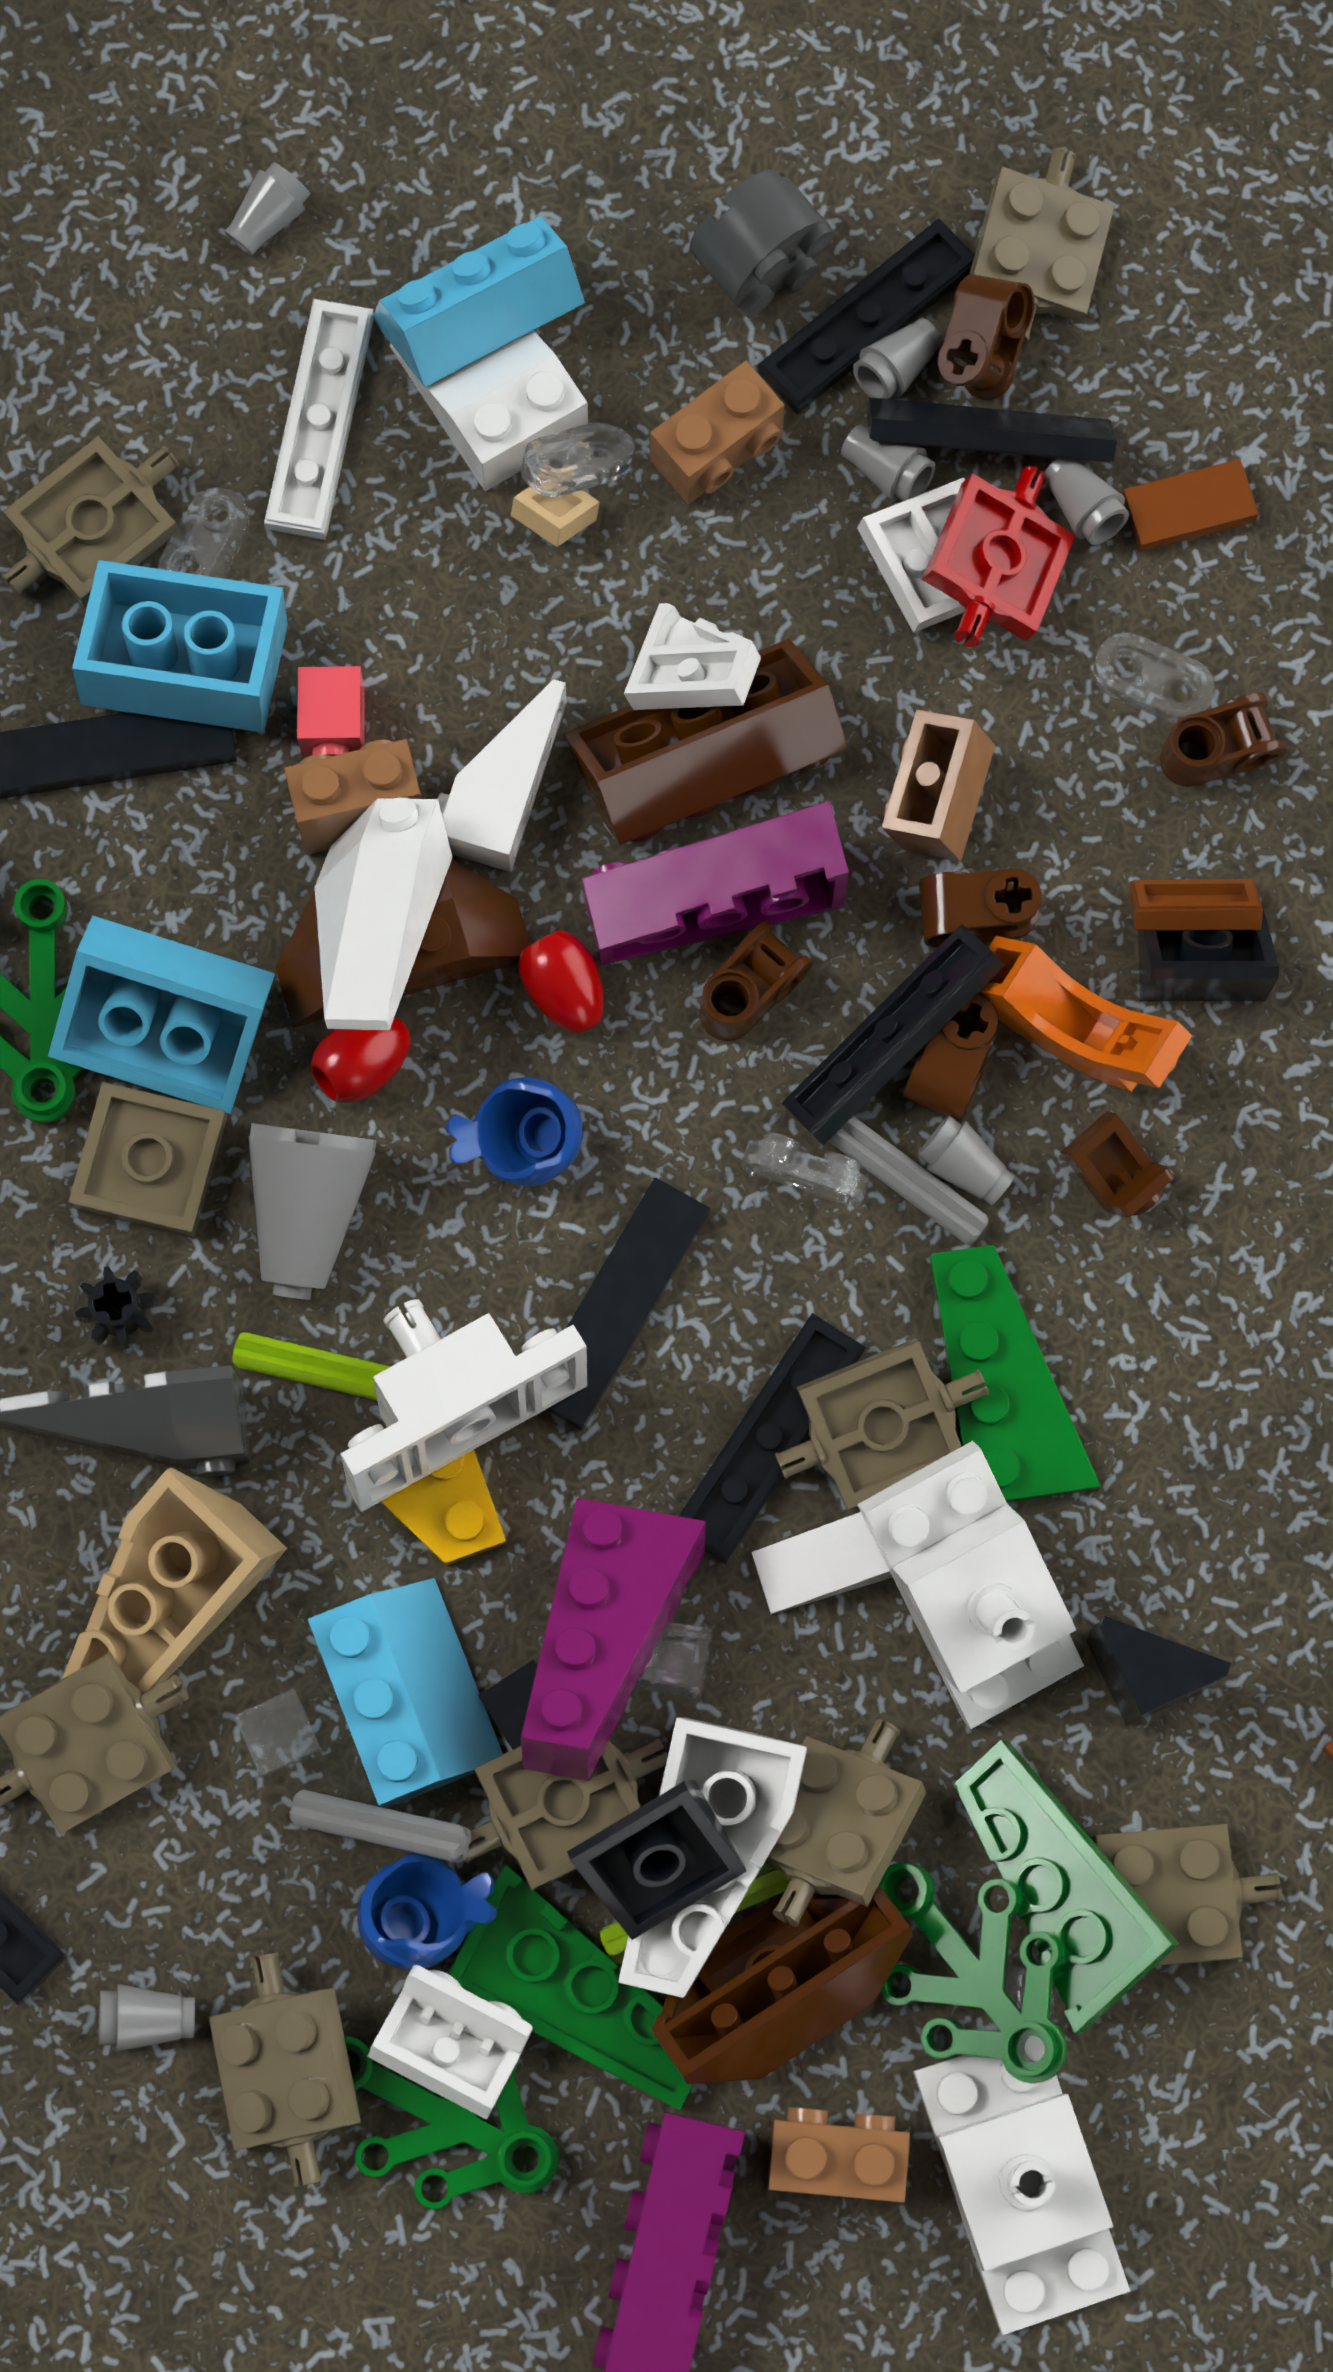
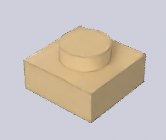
(555, 517)

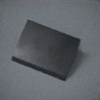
(1207, 964)
(1148, 1670)
(658, 1859)

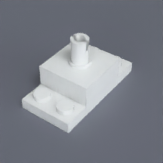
(454, 1397)
(973, 1584)
(1022, 2188)

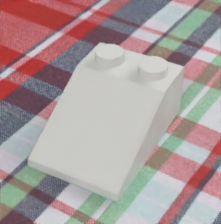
(503, 405)

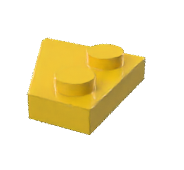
(450, 1511)

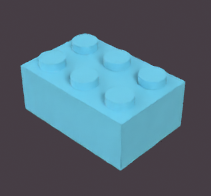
(180, 646)

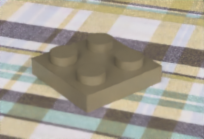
(148, 1159)

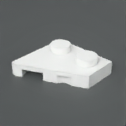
(902, 545)
(690, 665)

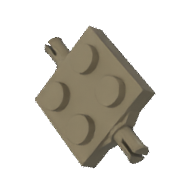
(1044, 237)
(90, 513)
(879, 1421)
(87, 1742)
(549, 1814)
(844, 1823)
(1189, 1887)
(284, 2069)

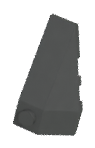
(176, 1420)

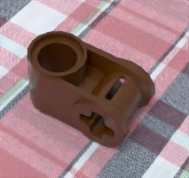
(986, 330)
(1231, 736)
(978, 904)
(759, 975)
(952, 1065)

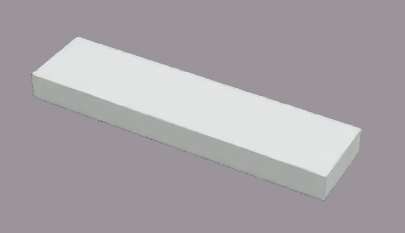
(319, 419)

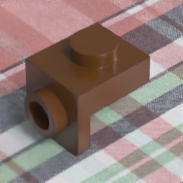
(1116, 1167)

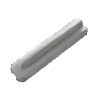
(910, 1180)
(381, 1826)

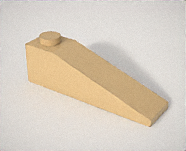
(174, 1579)

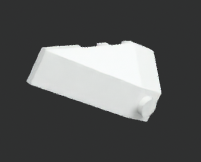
(377, 907)
(753, 1793)

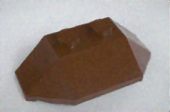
(468, 934)
(781, 1986)

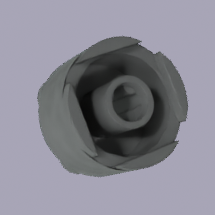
(762, 241)

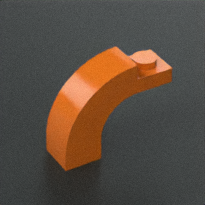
(1078, 1025)

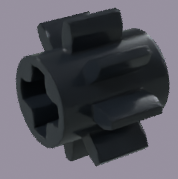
(132, 1314)

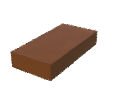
(1190, 505)
(1195, 904)

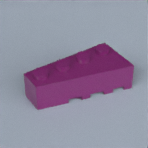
(718, 886)
(607, 1612)
(673, 2246)

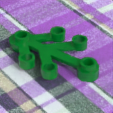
(39, 1013)
(981, 1979)
(454, 2125)

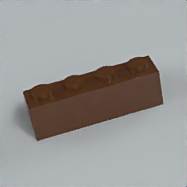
(684, 761)

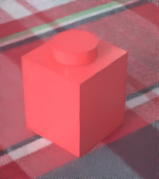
(330, 710)

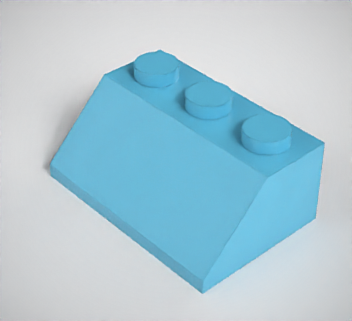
(480, 301)
(160, 1014)
(405, 1690)

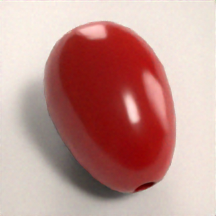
(563, 981)
(359, 1062)

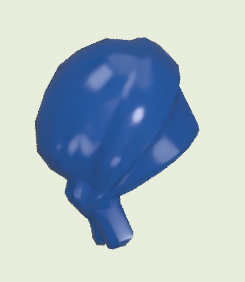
(521, 1132)
(421, 1911)

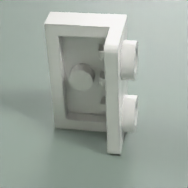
(451, 2040)

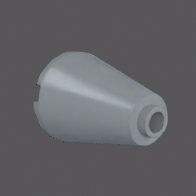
(304, 1202)

